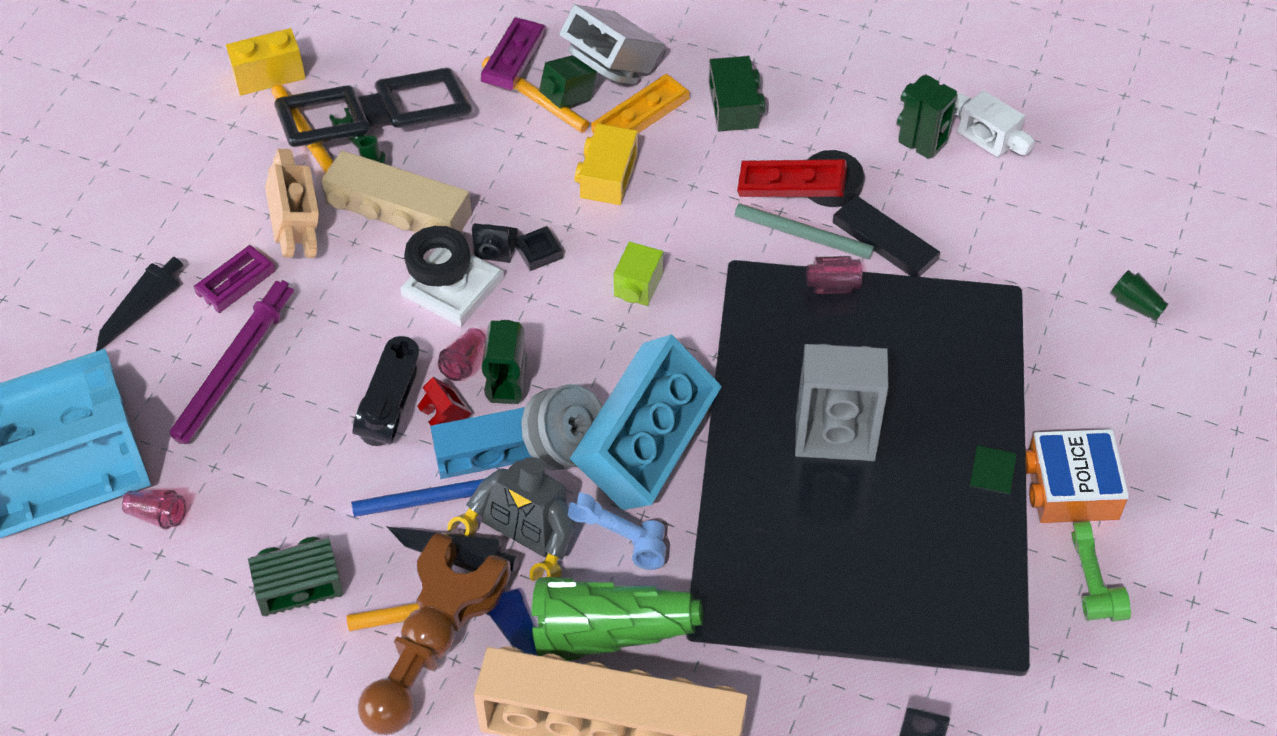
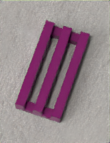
(238, 281)

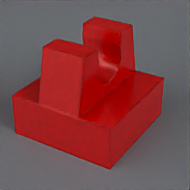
(446, 402)

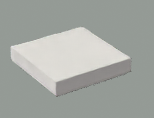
(456, 300)

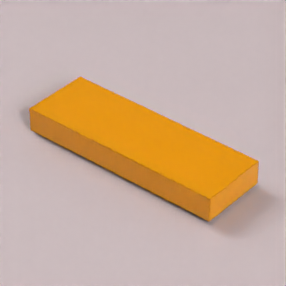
(646, 105)

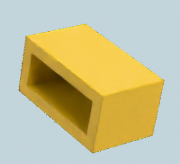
(265, 61)
(607, 164)

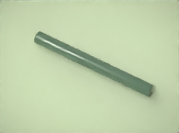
(804, 231)

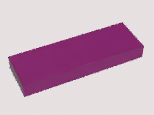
(513, 53)

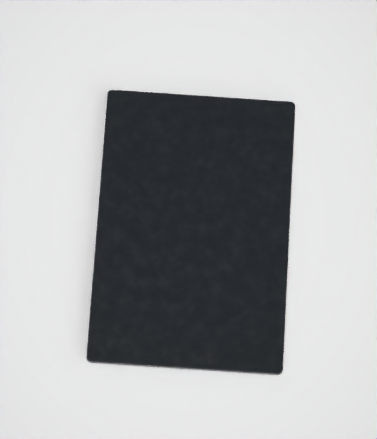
(867, 553)

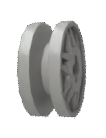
(557, 422)

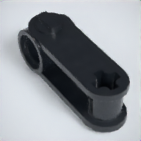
(387, 393)

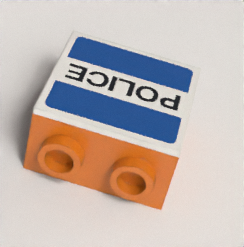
(1076, 476)

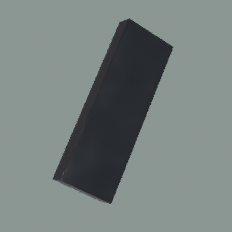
(887, 236)

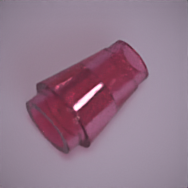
(461, 355)
(156, 507)

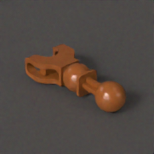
(428, 632)

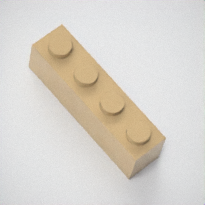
(394, 195)

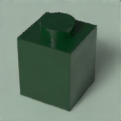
(567, 81)
(993, 469)

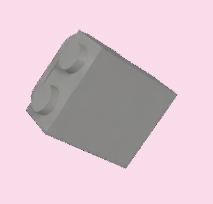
(610, 43)

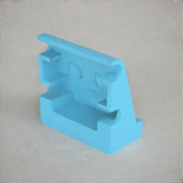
(64, 443)

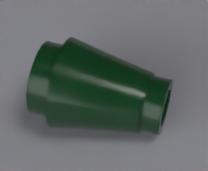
(1139, 295)

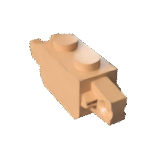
(292, 204)

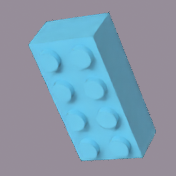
(646, 423)

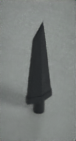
(146, 293)
(470, 550)

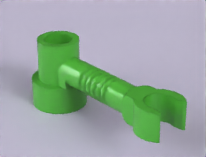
(1101, 602)

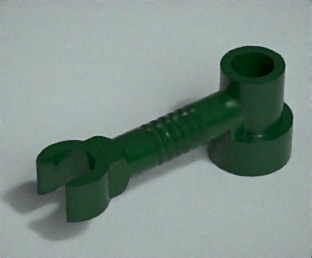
(366, 145)

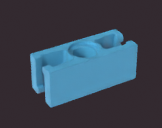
(479, 443)

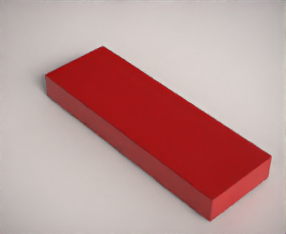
(792, 178)

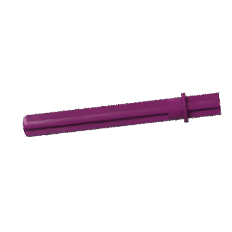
(264, 315)

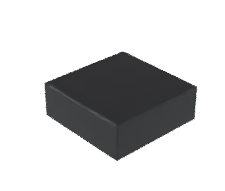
(538, 248)

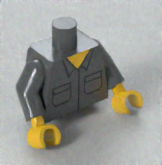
(527, 509)

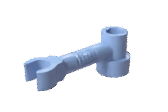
(647, 540)

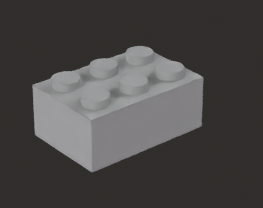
(841, 402)

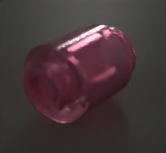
(834, 274)

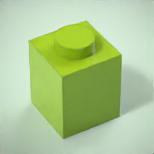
(638, 273)

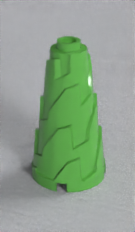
(604, 617)

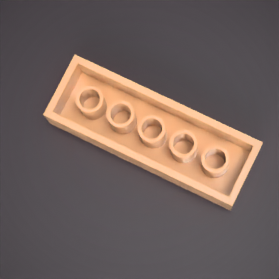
(563, 698)

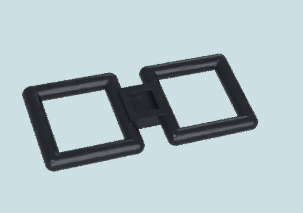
(371, 108)

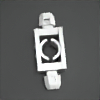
(992, 124)

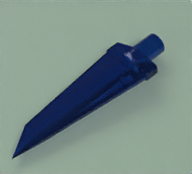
(514, 621)

